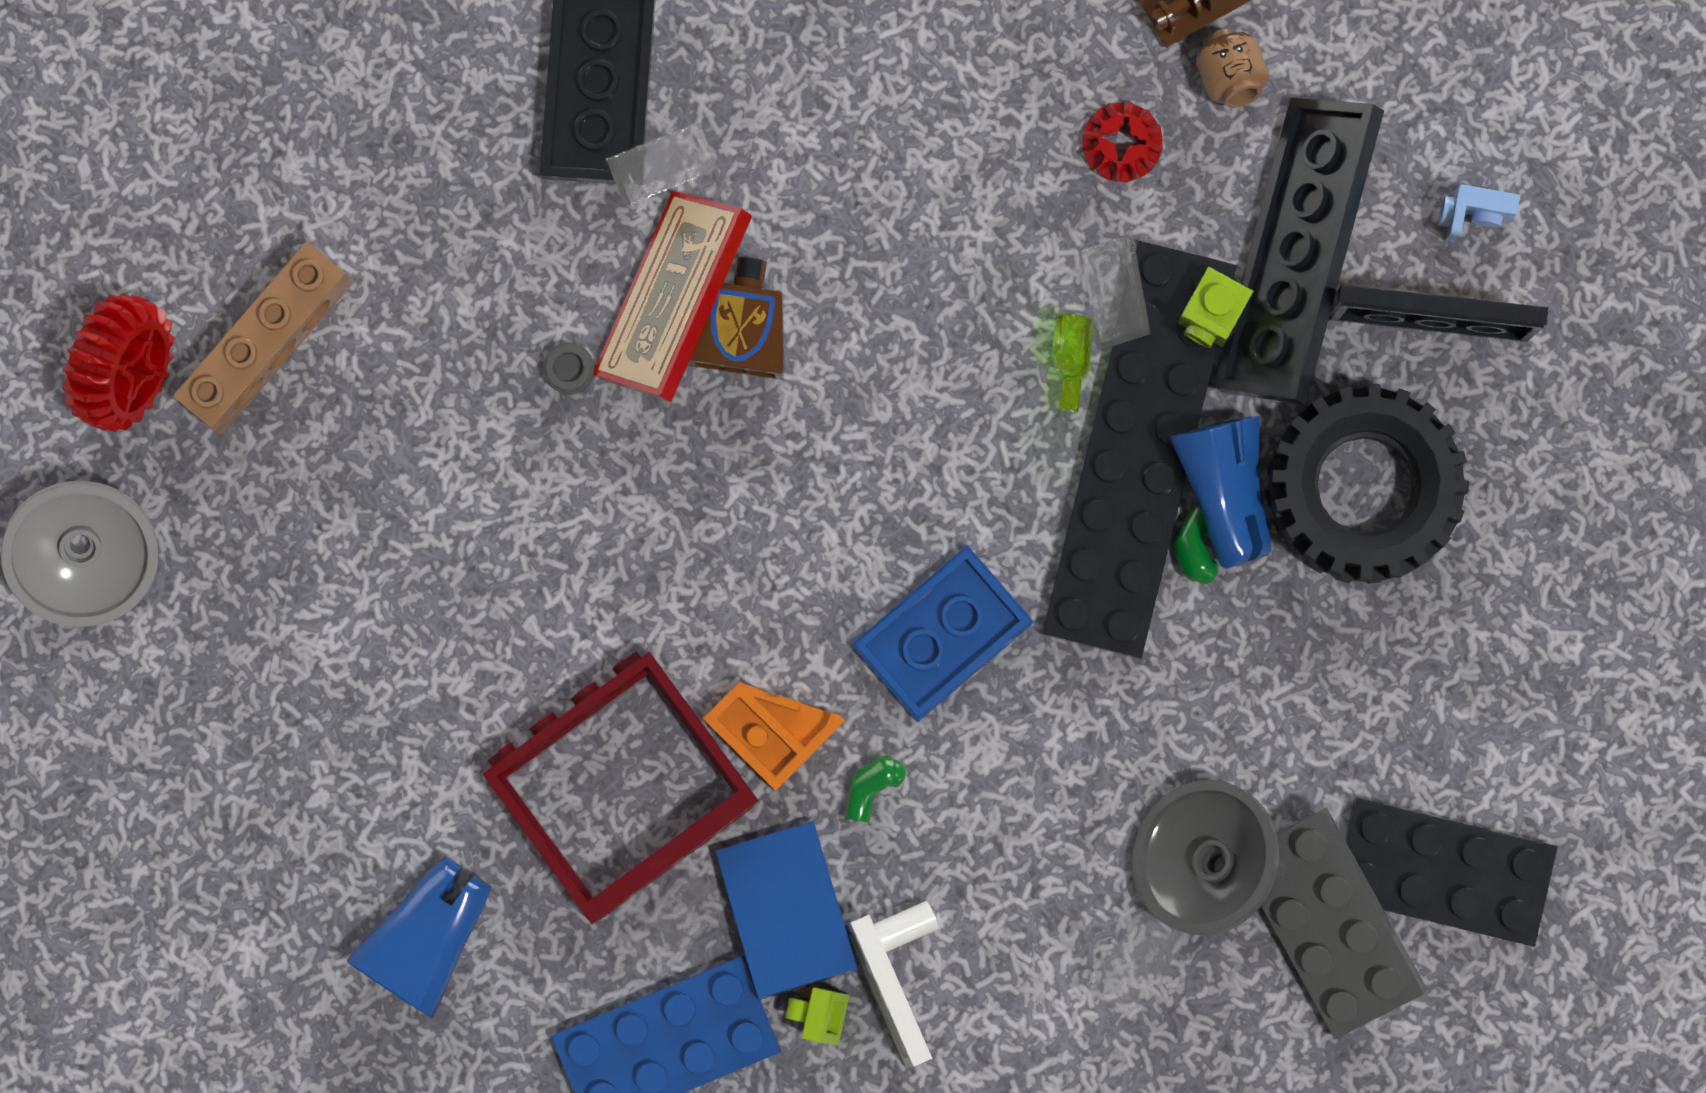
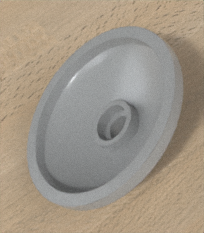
(79, 582)

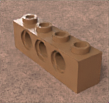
(263, 338)

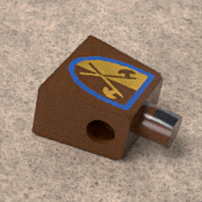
(744, 326)

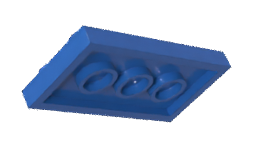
(671, 1037)

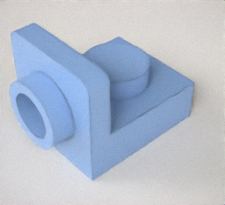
(1485, 205)

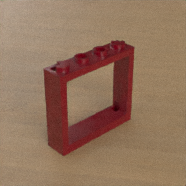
(552, 729)

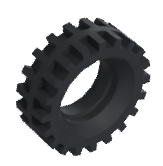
(1421, 443)

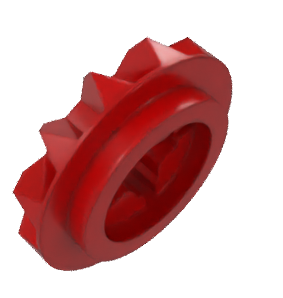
(1102, 154)

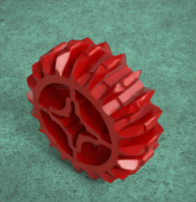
(118, 362)

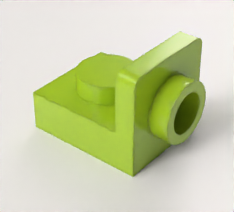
(1214, 309)

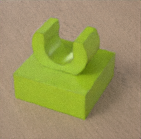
(822, 1015)

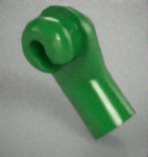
(1191, 551)

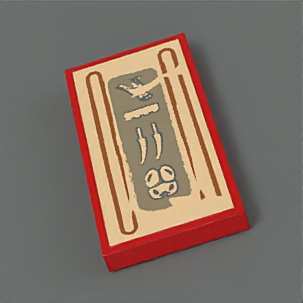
(672, 295)

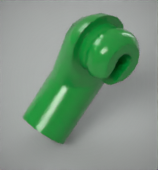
(869, 781)

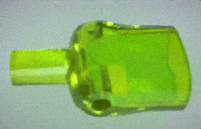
(1072, 356)

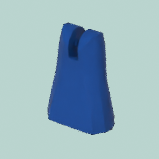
(1226, 480)
(423, 938)

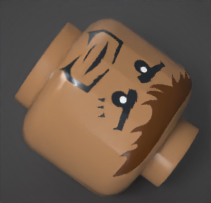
(1232, 68)

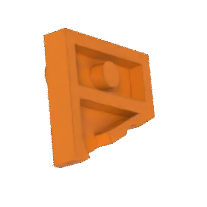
(771, 730)

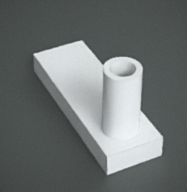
(870, 946)

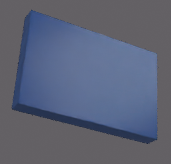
(942, 633)
(786, 910)

